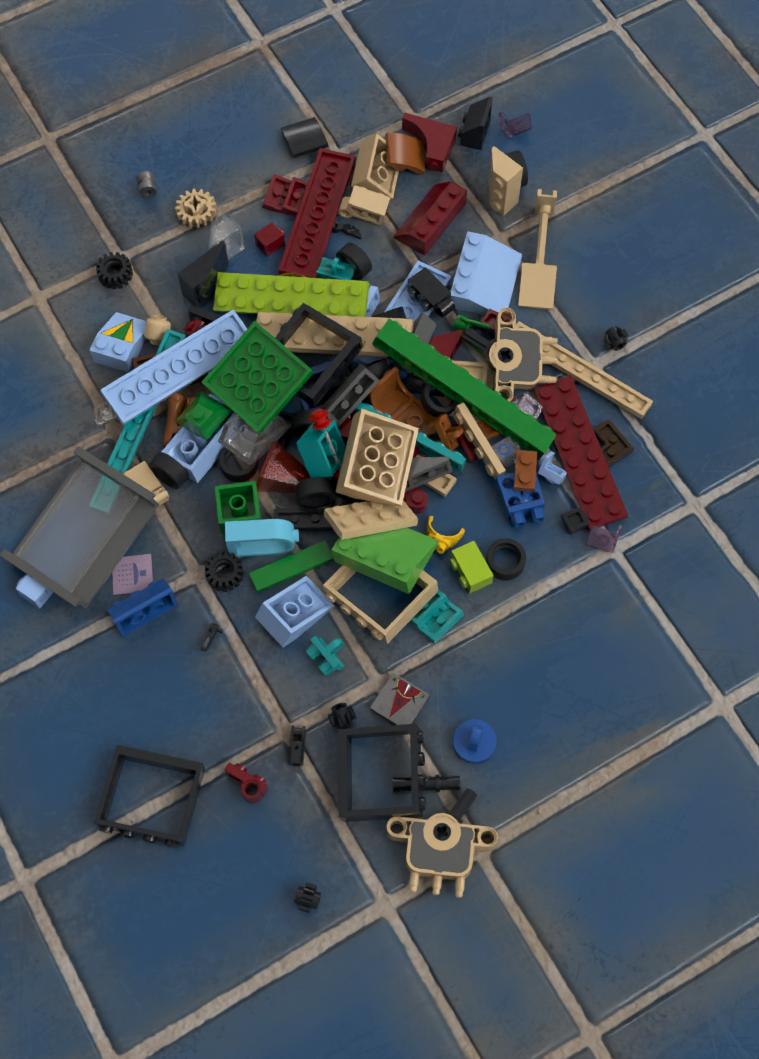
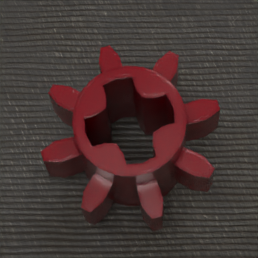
(193, 326)

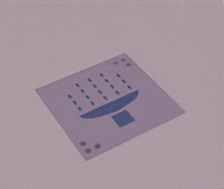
(132, 574)

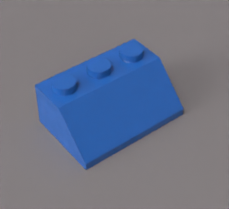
(142, 606)

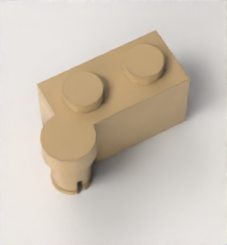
(144, 476)

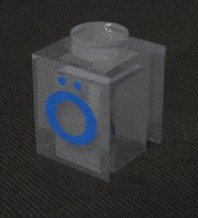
(506, 451)

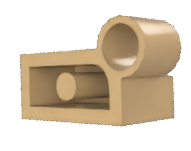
(364, 205)

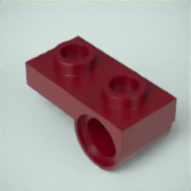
(240, 774)

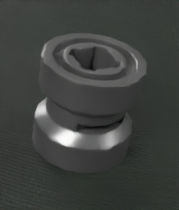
(146, 183)

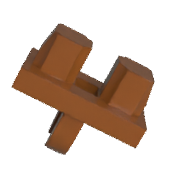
(447, 433)

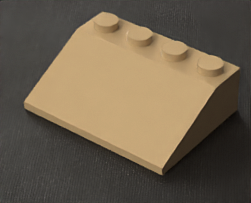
(377, 459)

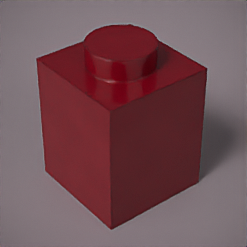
(270, 239)

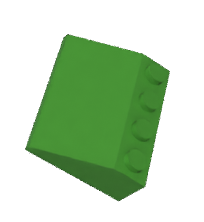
(387, 556)

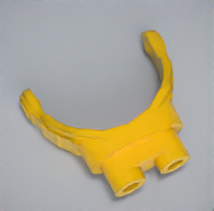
(445, 542)

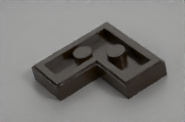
(614, 443)

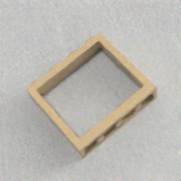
(344, 574)

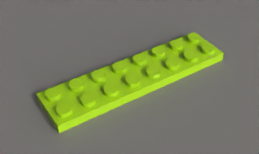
(284, 294)

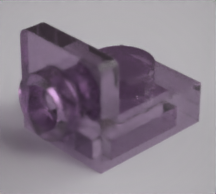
(528, 405)

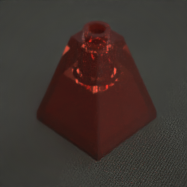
(280, 471)

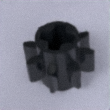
(616, 338)
(342, 716)
(307, 897)

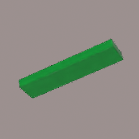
(291, 566)

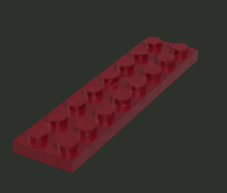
(317, 213)
(580, 453)

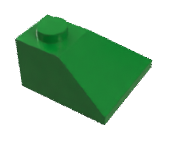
(203, 416)

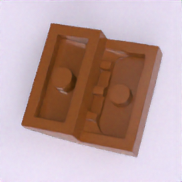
(404, 152)

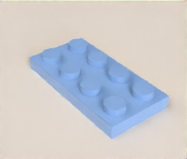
(411, 306)

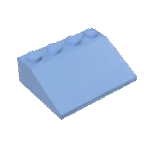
(484, 275)

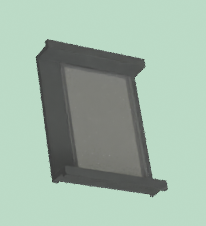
(84, 530)

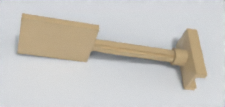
(538, 279)

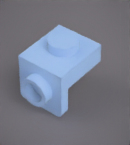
(550, 471)

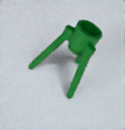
(462, 323)

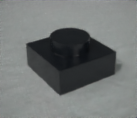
(575, 520)

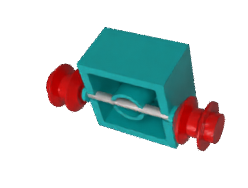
(322, 446)

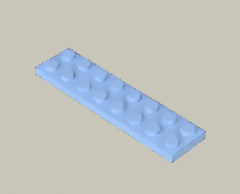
(173, 368)

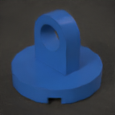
(474, 741)

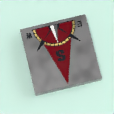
(399, 701)

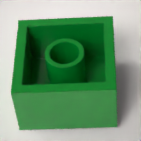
(237, 503)

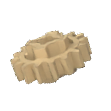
(187, 204)

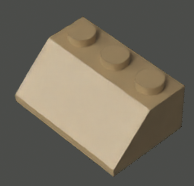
(373, 169)
(503, 182)

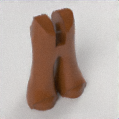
(175, 407)

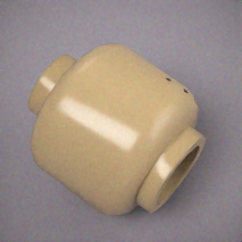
(155, 328)

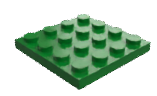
(257, 377)

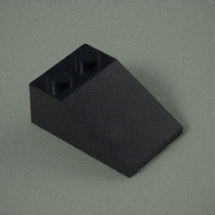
(200, 277)

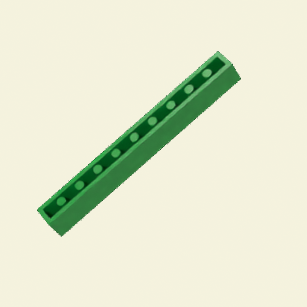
(462, 387)

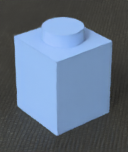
(33, 591)

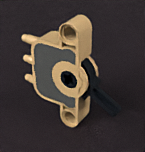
(523, 351)
(445, 856)

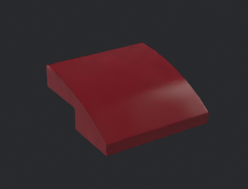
(285, 195)

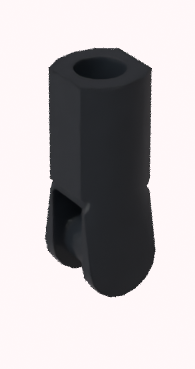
(297, 748)

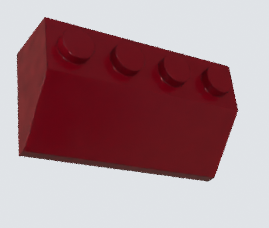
(432, 216)

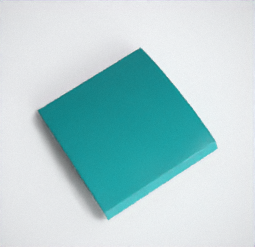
(437, 617)

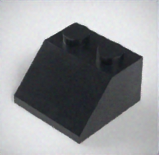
(476, 124)

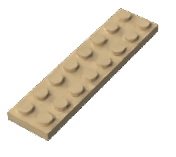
(316, 339)

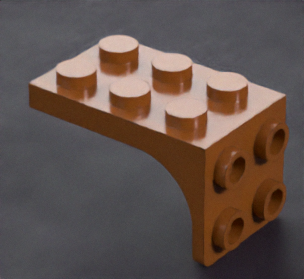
(395, 400)

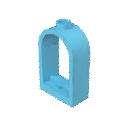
(260, 537)

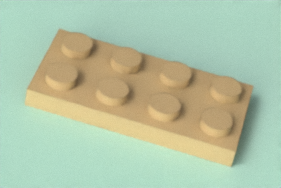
(369, 518)

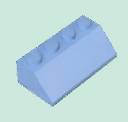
(195, 452)

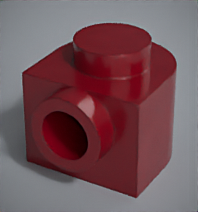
(416, 500)

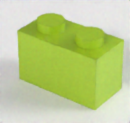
(471, 567)

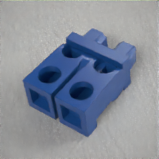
(520, 503)

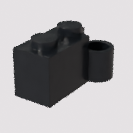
(430, 293)

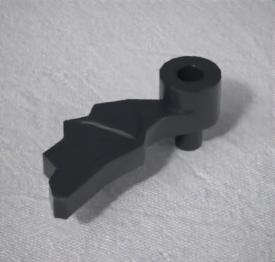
(347, 228)
(214, 628)

